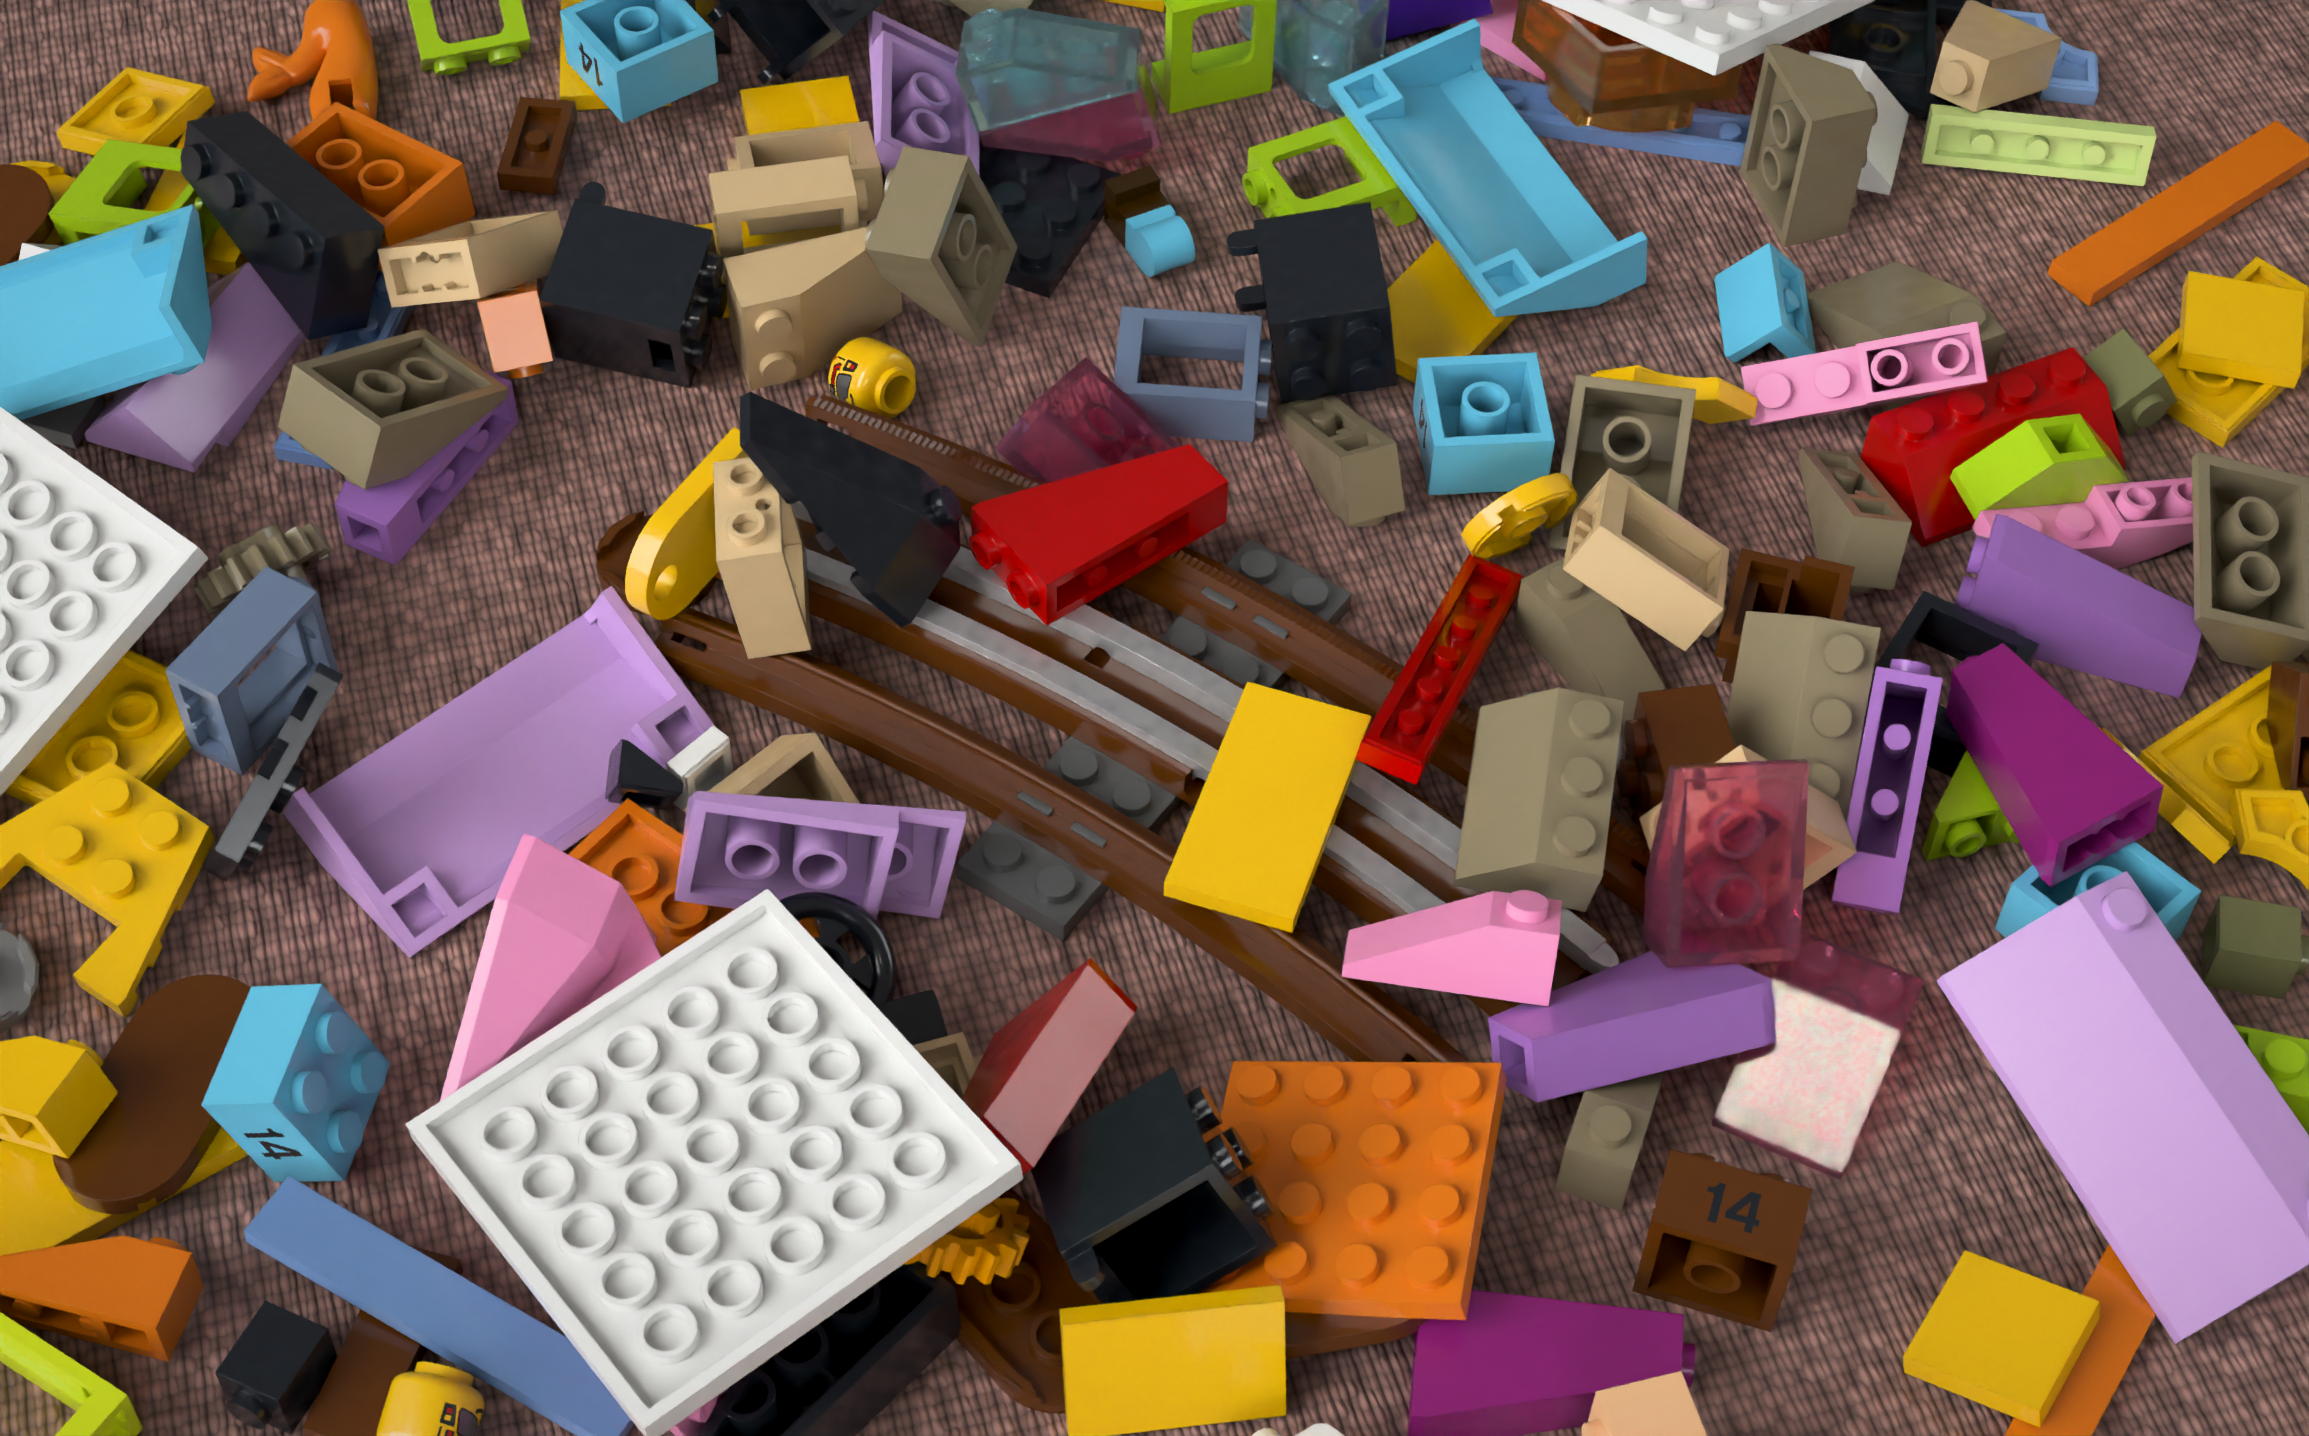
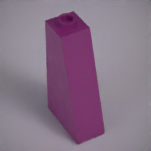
(2049, 766)
(1534, 1363)

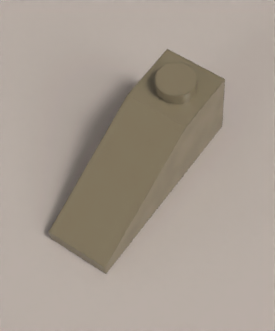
(1345, 458)
(1853, 517)
(1584, 637)
(1608, 1140)

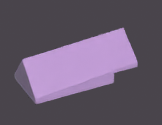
(916, 94)
(187, 413)
(793, 846)

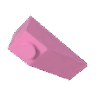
(1472, 946)

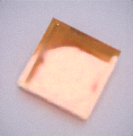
(1611, 78)

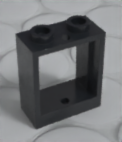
(1960, 636)

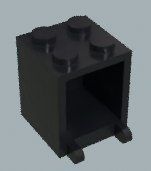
(793, 30)
(633, 292)
(1321, 300)
(1153, 1195)

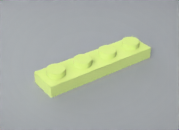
(2038, 145)

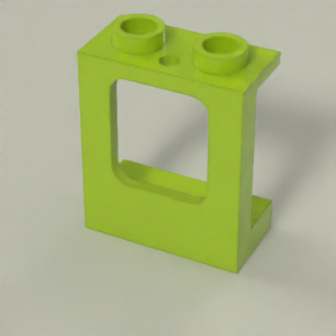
(453, 57)
(1218, 74)
(111, 184)
(1274, 197)

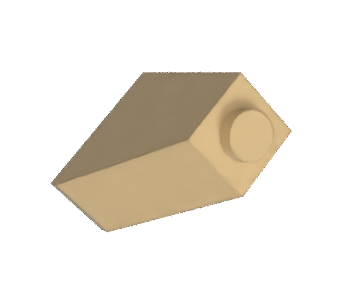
(1992, 59)

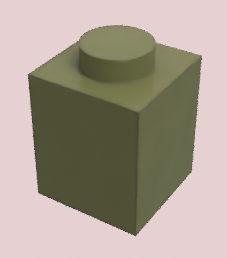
(2133, 382)
(2253, 947)

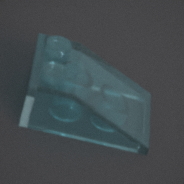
(1324, 42)
(1042, 63)

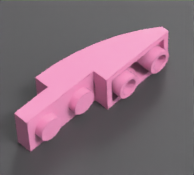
(1867, 374)
(2115, 523)

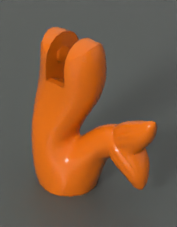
(334, 50)

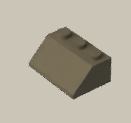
(1807, 144)
(2250, 560)
(1804, 694)
(1541, 795)

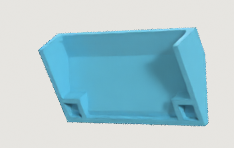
(1486, 180)
(103, 314)

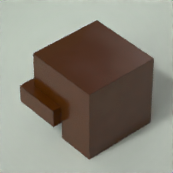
(1781, 587)

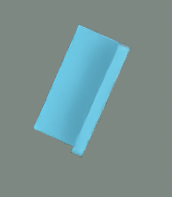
(1764, 303)

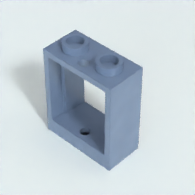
(1198, 335)
(242, 722)

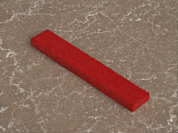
(1440, 670)

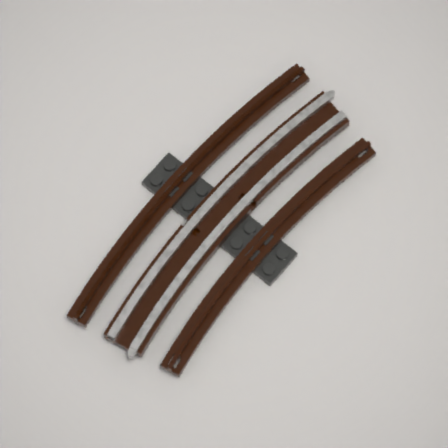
(1140, 744)

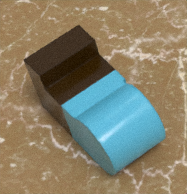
(1146, 222)

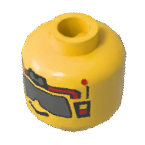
(873, 377)
(432, 1403)

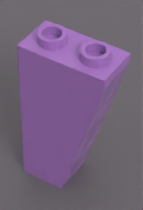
(397, 513)
(2080, 609)
(1888, 786)
(1631, 1025)

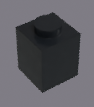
(276, 1369)

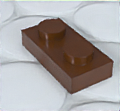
(537, 145)

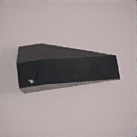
(870, 504)

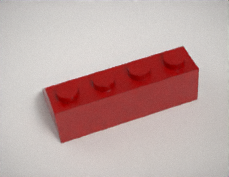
(1924, 440)

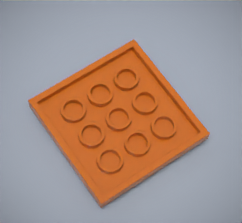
(1369, 1181)

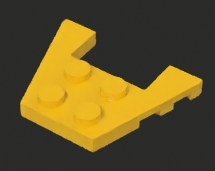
(122, 857)

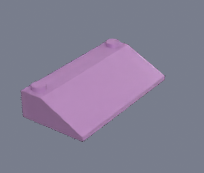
(441, 808)
(2145, 1101)

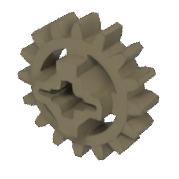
(241, 562)

